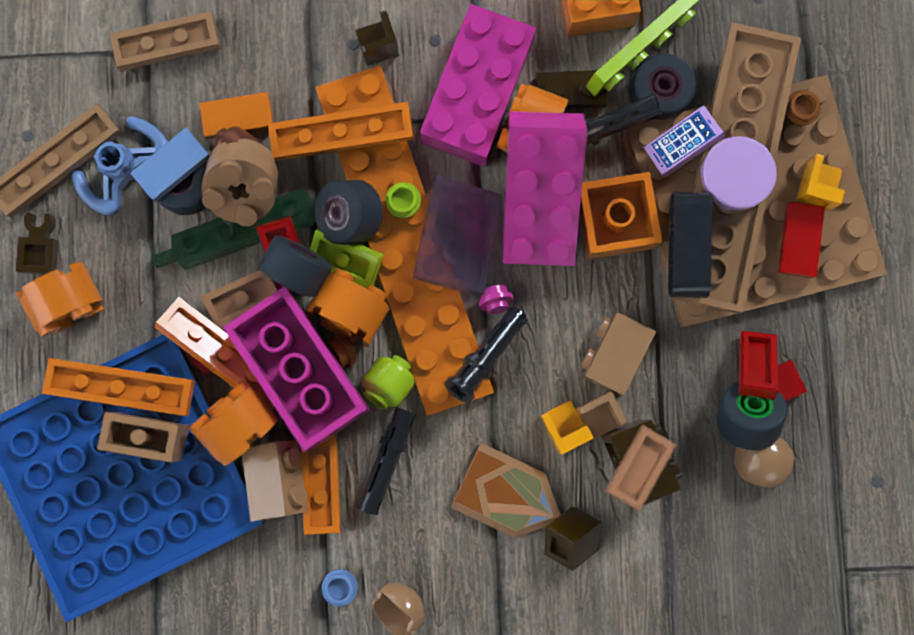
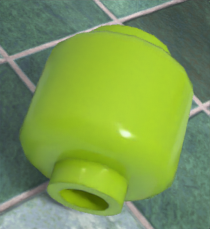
(388, 382)

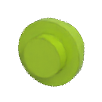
(403, 200)

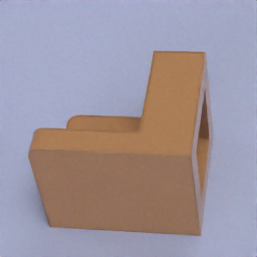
(601, 414)

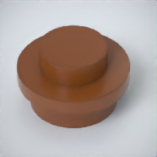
(802, 108)
(343, 350)

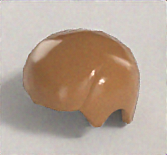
(765, 466)
(399, 609)

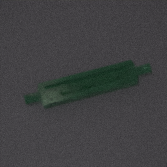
(225, 237)

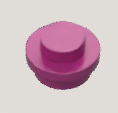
(496, 299)

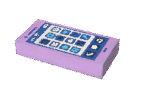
(684, 141)

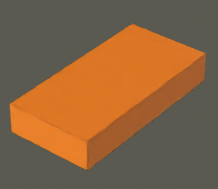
(247, 112)

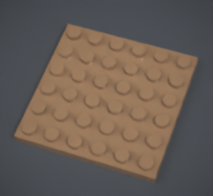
(848, 238)

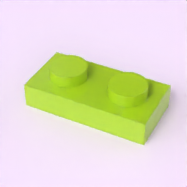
(352, 258)

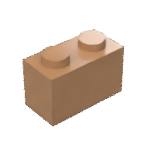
(617, 353)
(143, 437)
(274, 480)

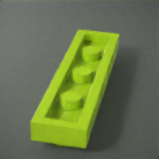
(635, 51)

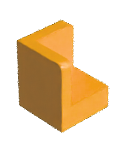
(820, 184)
(565, 427)

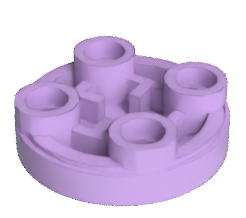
(738, 173)

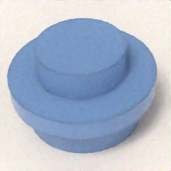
(339, 587)

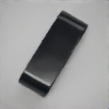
(690, 245)

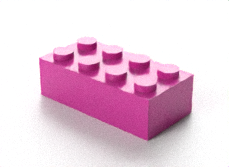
(477, 85)
(543, 187)
(296, 369)

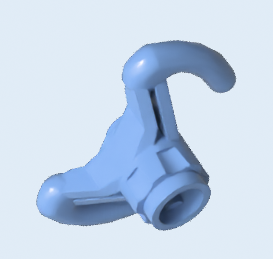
(115, 164)

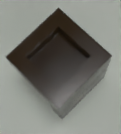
(378, 40)
(572, 538)

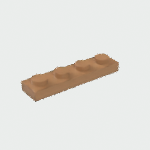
(55, 159)

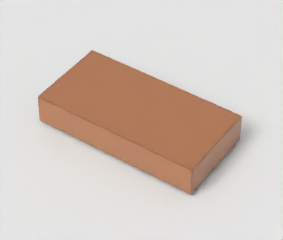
(640, 467)

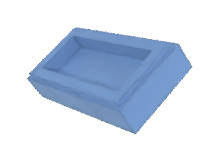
(170, 165)

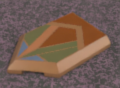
(506, 494)

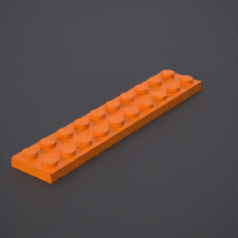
(426, 315)

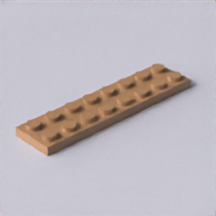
(752, 104)

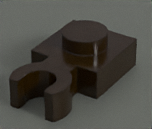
(37, 252)

